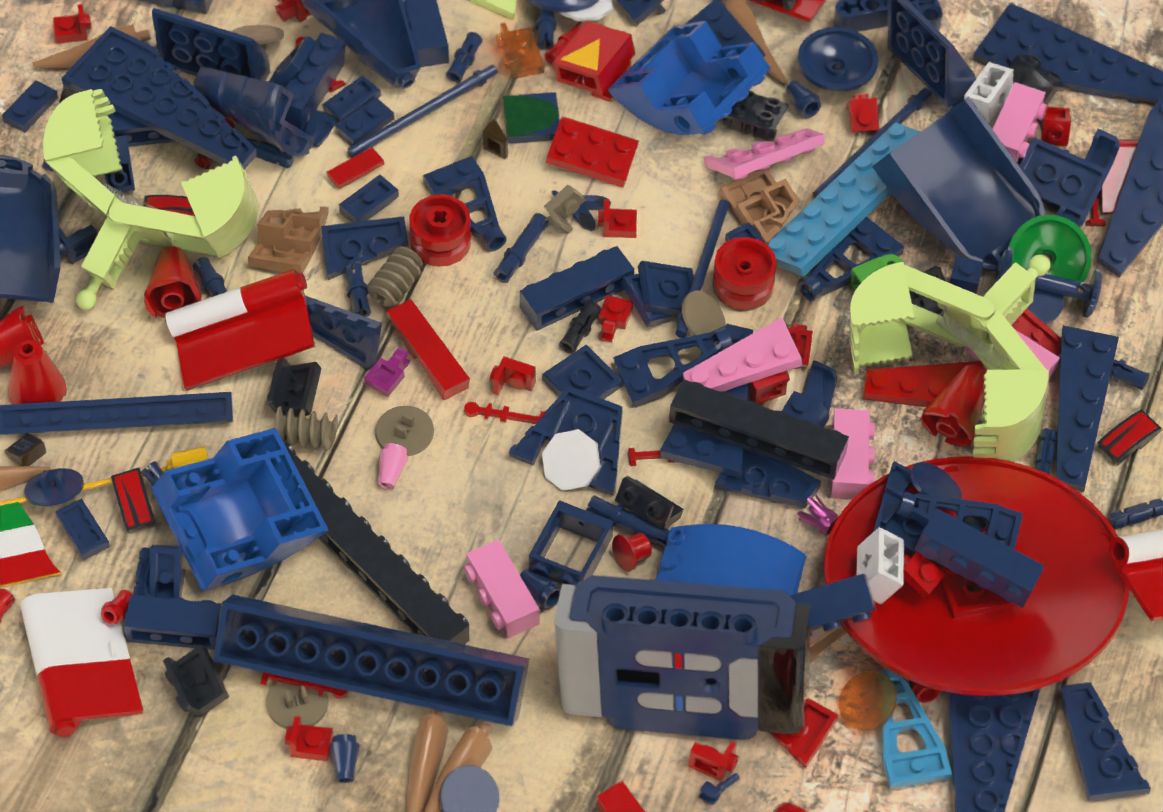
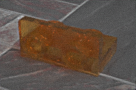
(520, 51)

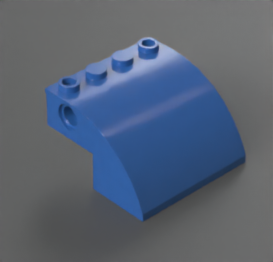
(689, 80)
(239, 509)
(730, 558)

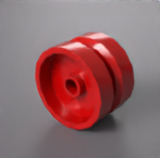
(440, 230)
(744, 273)

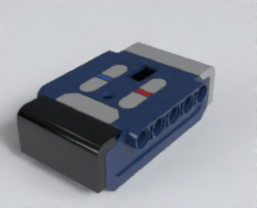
(683, 657)

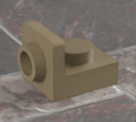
(562, 206)

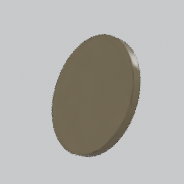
(261, 33)
(702, 313)
(405, 427)
(287, 701)

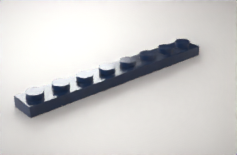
(116, 413)

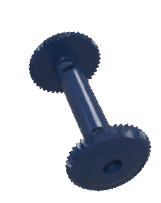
(1061, 285)

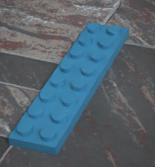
(837, 207)

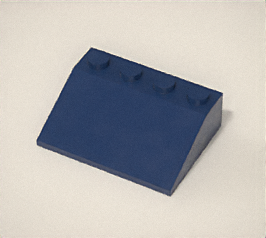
(194, 45)
(927, 53)

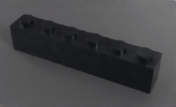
(758, 429)

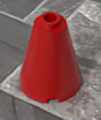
(171, 283)
(15, 329)
(34, 376)
(957, 407)

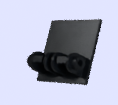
(759, 113)

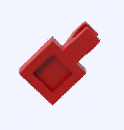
(613, 315)

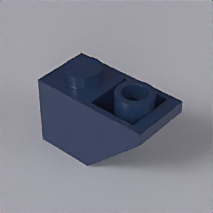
(123, 179)

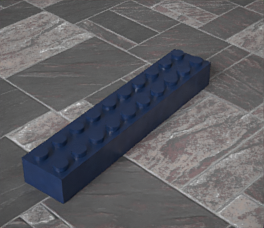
(371, 660)

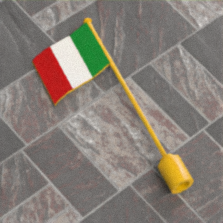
(21, 548)

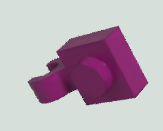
(388, 374)

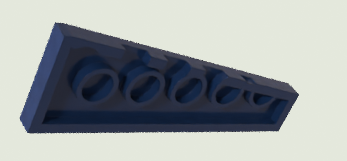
(1083, 386)

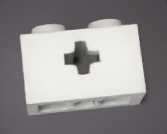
(991, 90)
(882, 562)

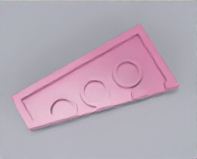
(763, 154)
(749, 360)

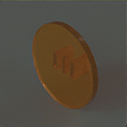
(867, 701)

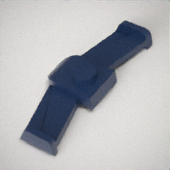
(817, 397)

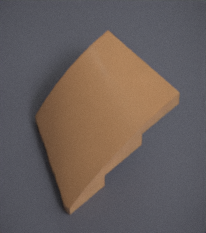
(761, 202)
(287, 239)

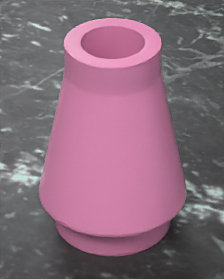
(391, 464)

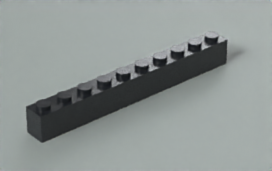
(379, 566)

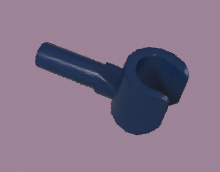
(712, 793)

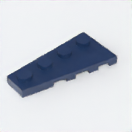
(345, 331)
(1099, 748)

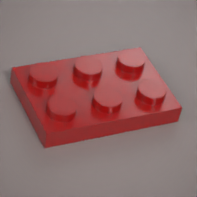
(592, 151)

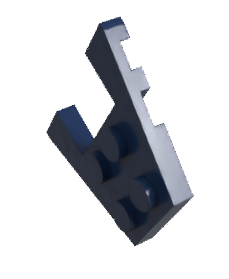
(591, 415)
(905, 527)

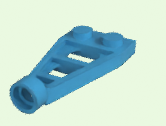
(918, 765)

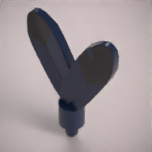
(582, 215)

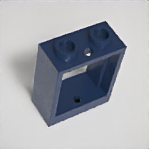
(578, 522)

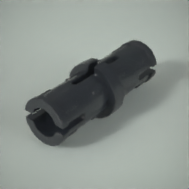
(580, 327)

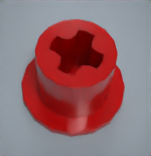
(631, 550)

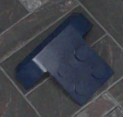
(1067, 179)

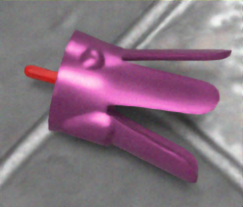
(823, 519)

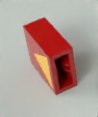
(594, 57)

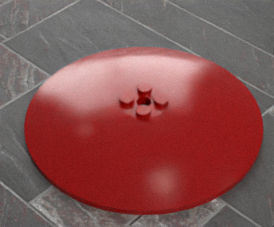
(979, 639)

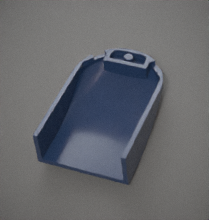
(962, 185)
(28, 233)

